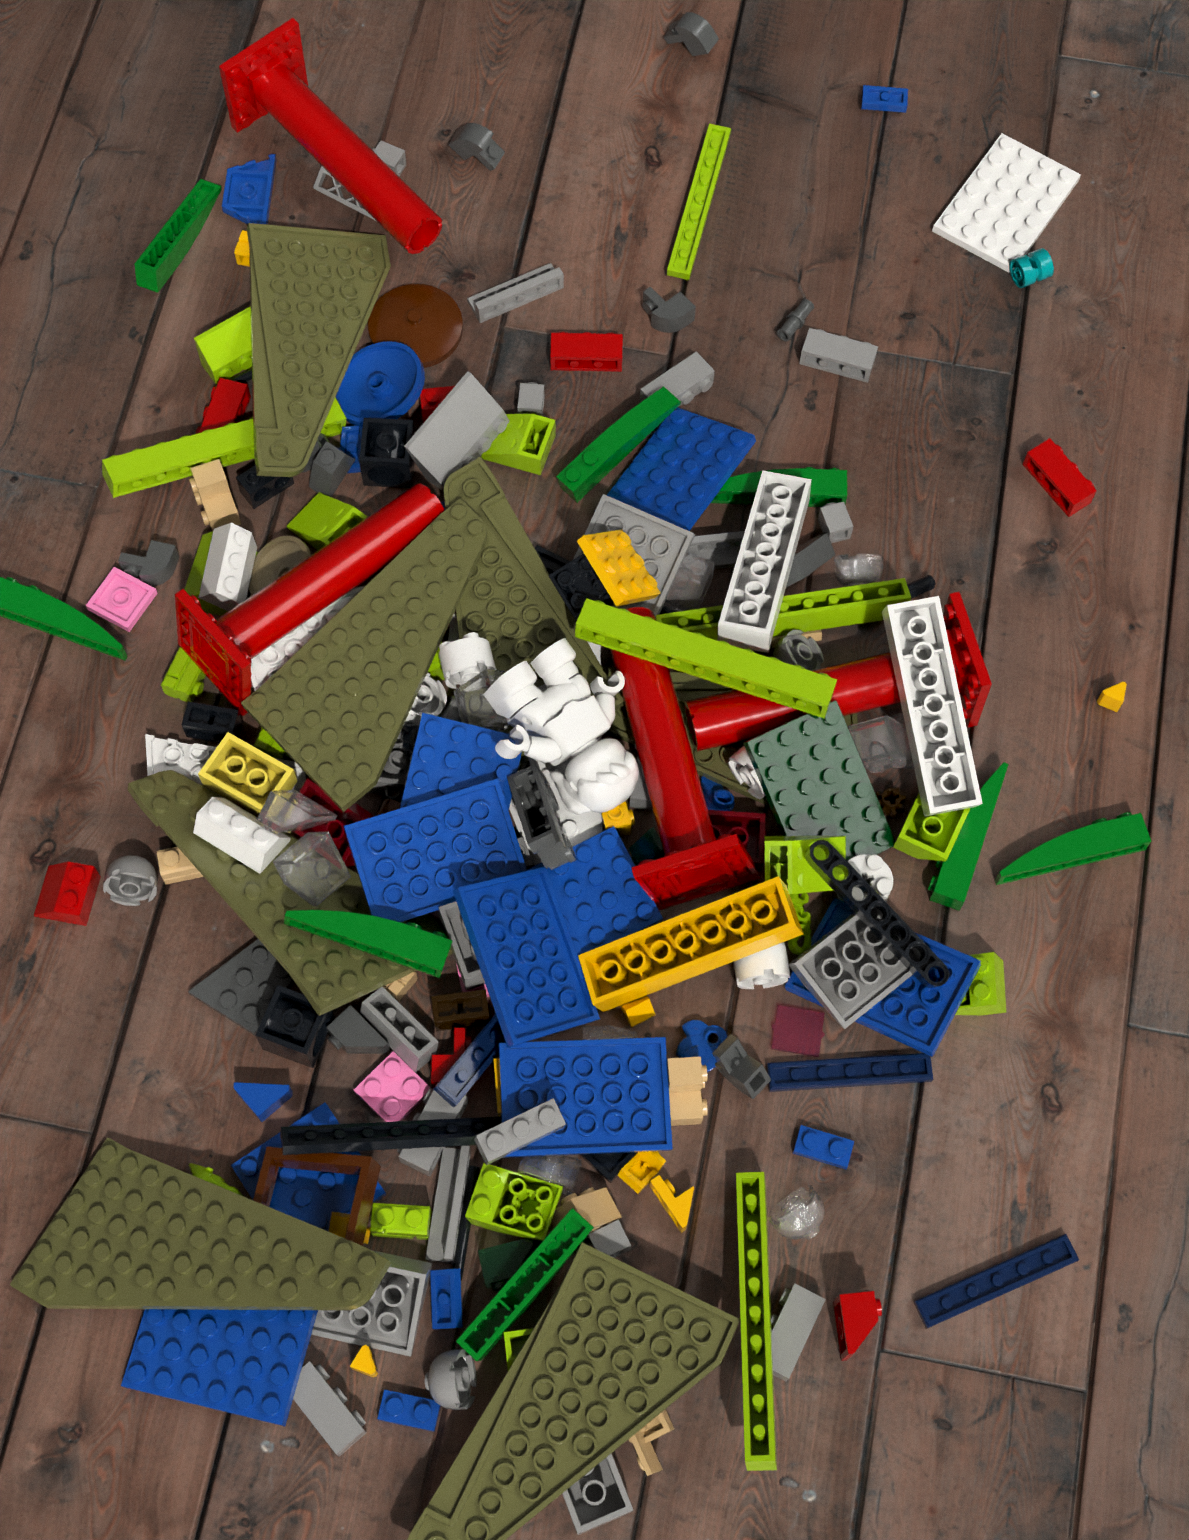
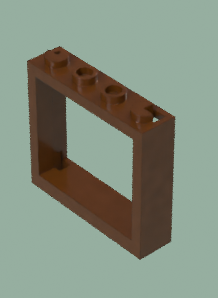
(359, 1165)

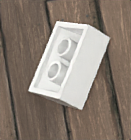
(228, 566)
(238, 833)

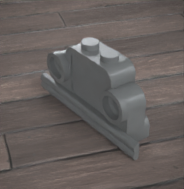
(536, 811)

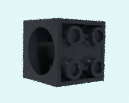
(383, 454)
(577, 582)
(293, 1027)

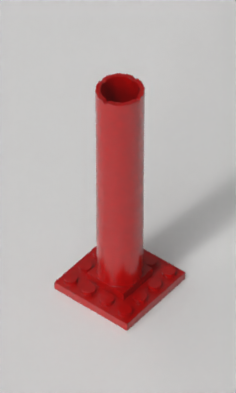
(274, 81)
(229, 643)
(859, 687)
(693, 858)

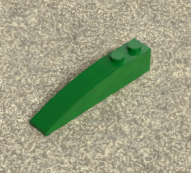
(176, 237)
(615, 444)
(826, 486)
(55, 617)
(1080, 847)
(956, 873)
(377, 936)
(524, 1285)

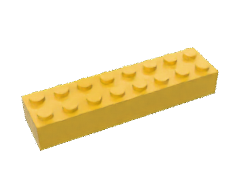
(690, 944)

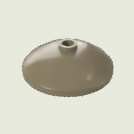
(276, 559)

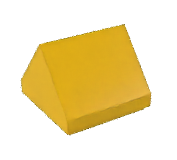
(1113, 697)
(638, 1010)
(364, 1362)

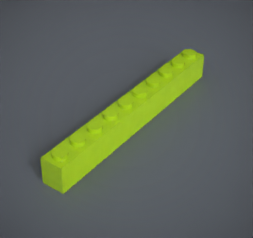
(175, 458)
(808, 610)
(705, 657)
(755, 1323)

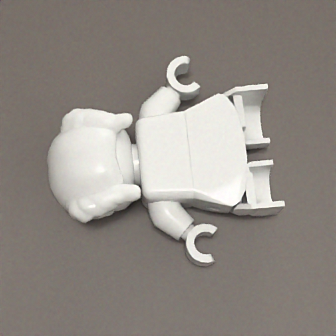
(565, 723)

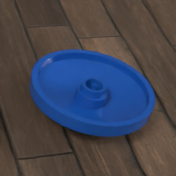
(381, 382)

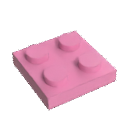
(121, 599)
(392, 1089)

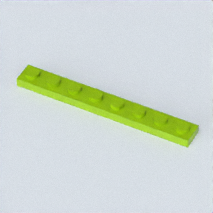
(699, 202)

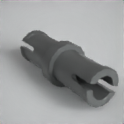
(795, 320)

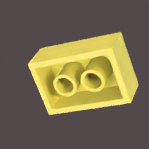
(245, 774)

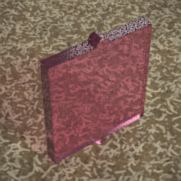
(798, 1031)

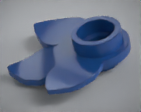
(716, 796)
(698, 1043)

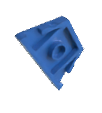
(250, 191)

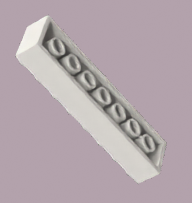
(764, 561)
(931, 706)

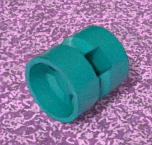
(1031, 268)

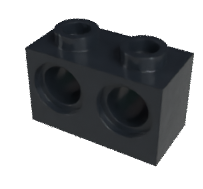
(261, 488)
(210, 722)

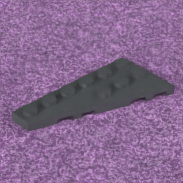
(244, 986)

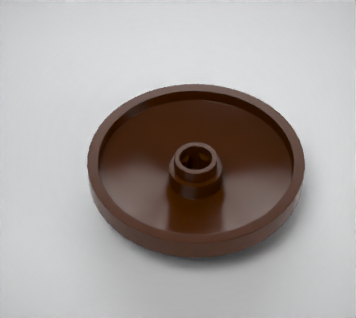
(419, 318)

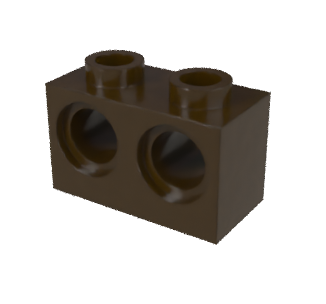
(460, 1010)

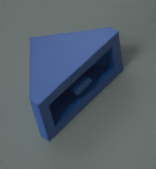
(263, 1098)

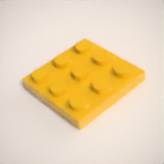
(619, 567)

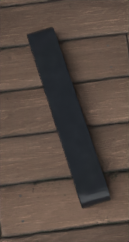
(889, 916)

